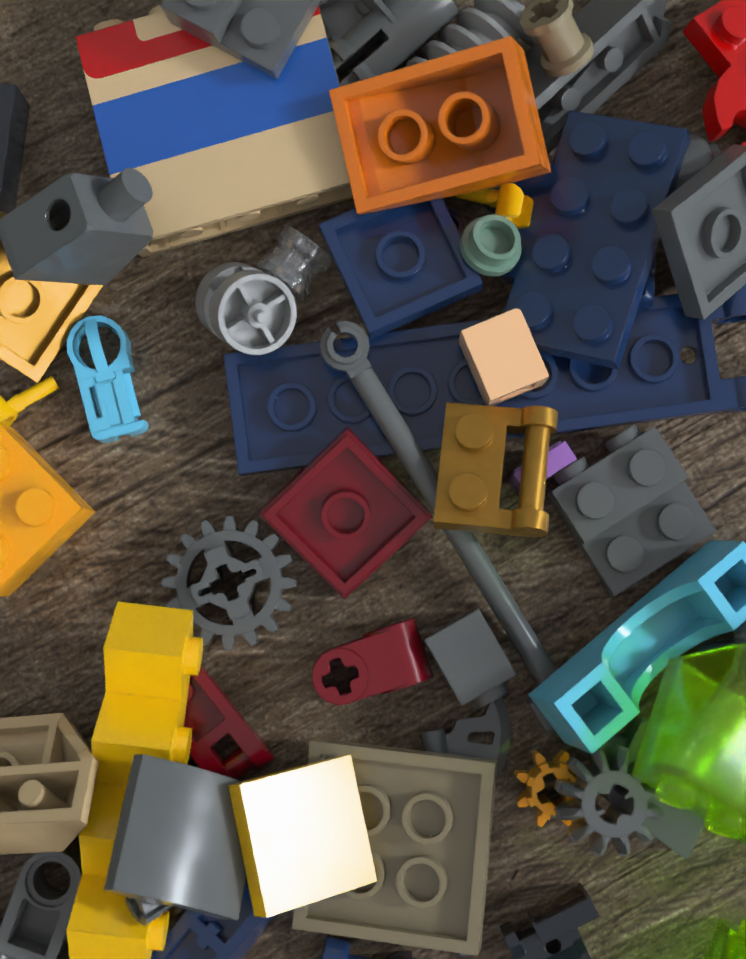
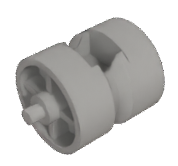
(246, 308)

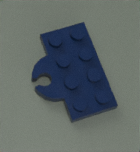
(593, 234)

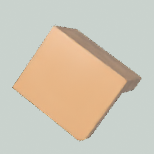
(503, 357)

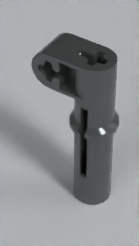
(398, 25)

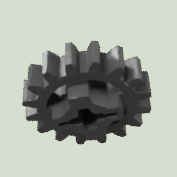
(218, 557)

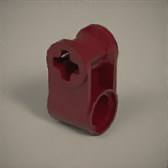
(383, 663)

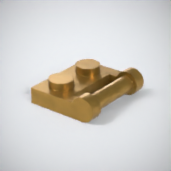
(474, 464)

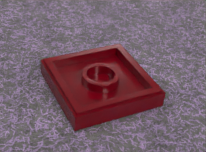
(345, 513)

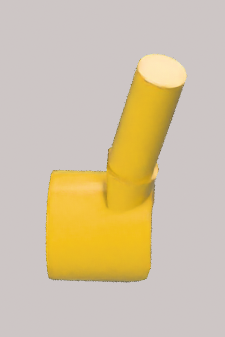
(509, 203)
(10, 409)

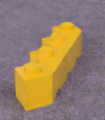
(143, 712)

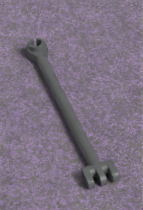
(425, 479)

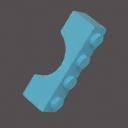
(604, 681)

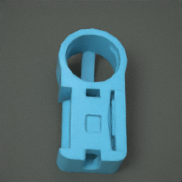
(108, 389)

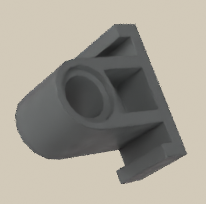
(39, 913)

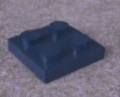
(399, 263)

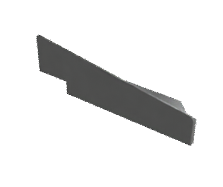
(623, 39)

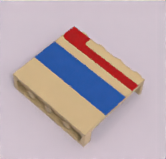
(213, 131)

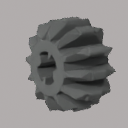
(618, 820)

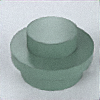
(491, 245)

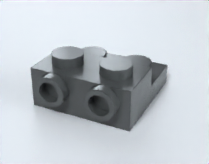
(250, 30)
(630, 508)

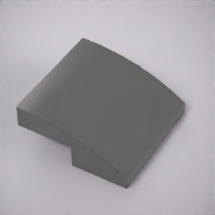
(178, 840)

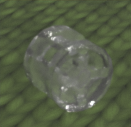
(295, 261)

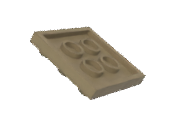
(428, 847)

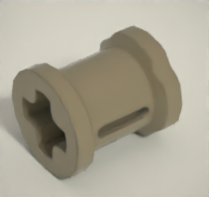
(557, 36)

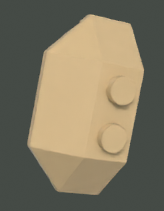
(43, 783)

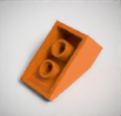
(441, 128)

